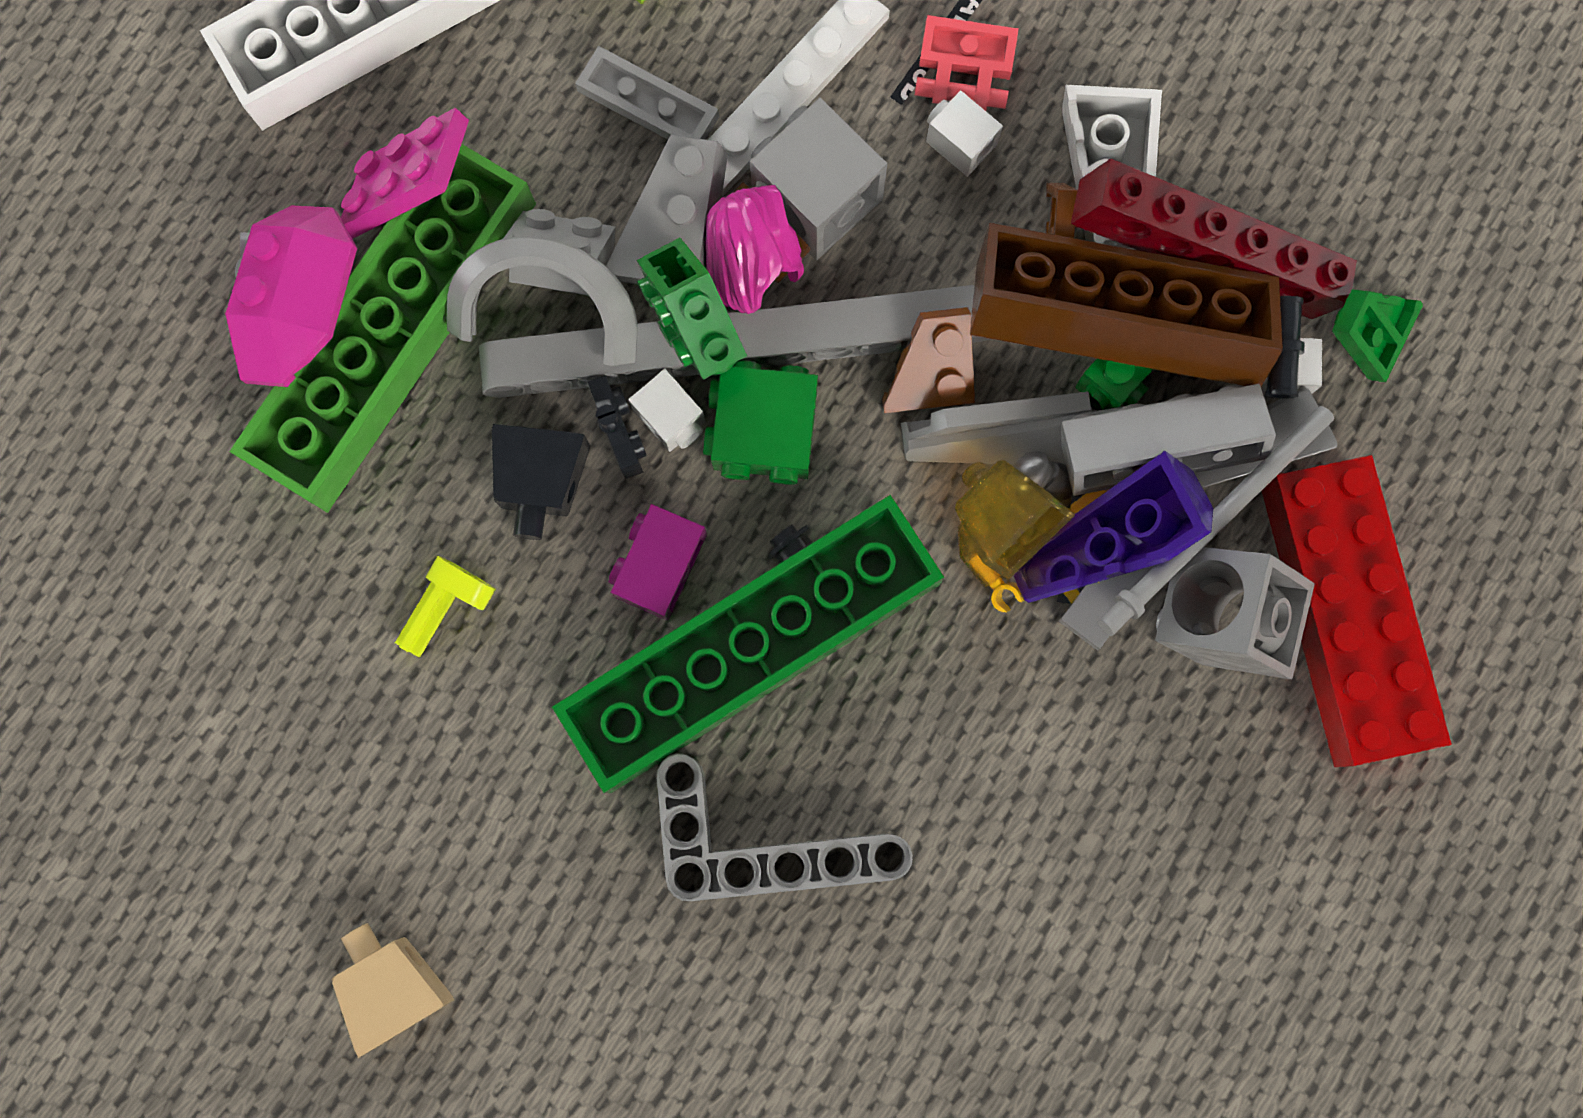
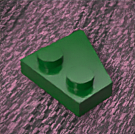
(1375, 330)

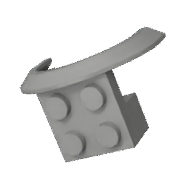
(554, 256)

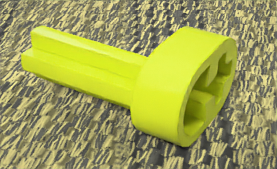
(446, 584)

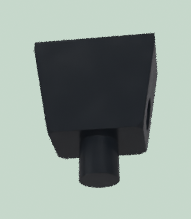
(536, 474)

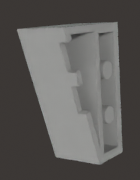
(673, 204)

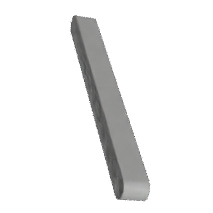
(767, 335)

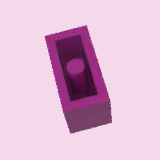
(657, 562)

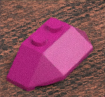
(288, 292)

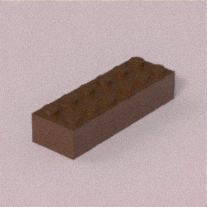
(1126, 306)

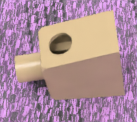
(385, 989)

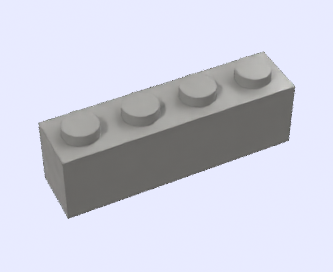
(1197, 430)

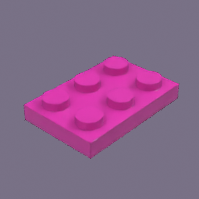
(403, 173)

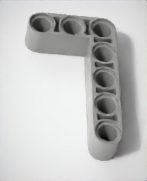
(762, 858)

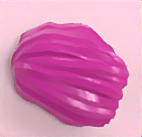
(750, 246)

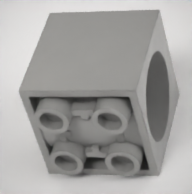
(823, 173)
(1264, 632)

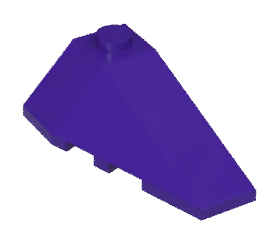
(1122, 531)

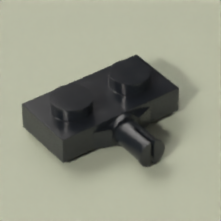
(610, 408)

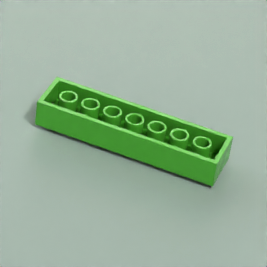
(384, 335)

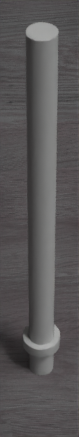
(1131, 603)

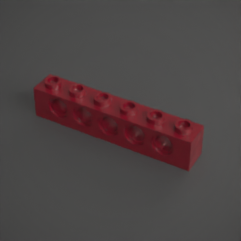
(1184, 225)

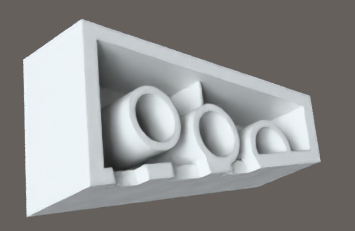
(1111, 125)

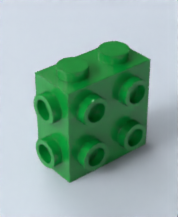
(689, 309)
(762, 422)

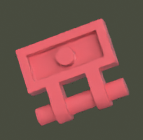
(966, 49)

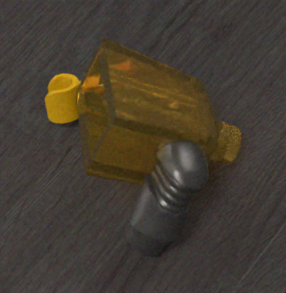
(1010, 517)

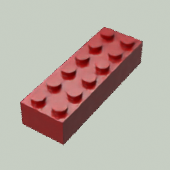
(1361, 618)

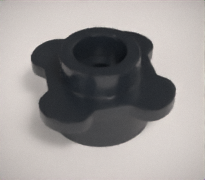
(789, 543)

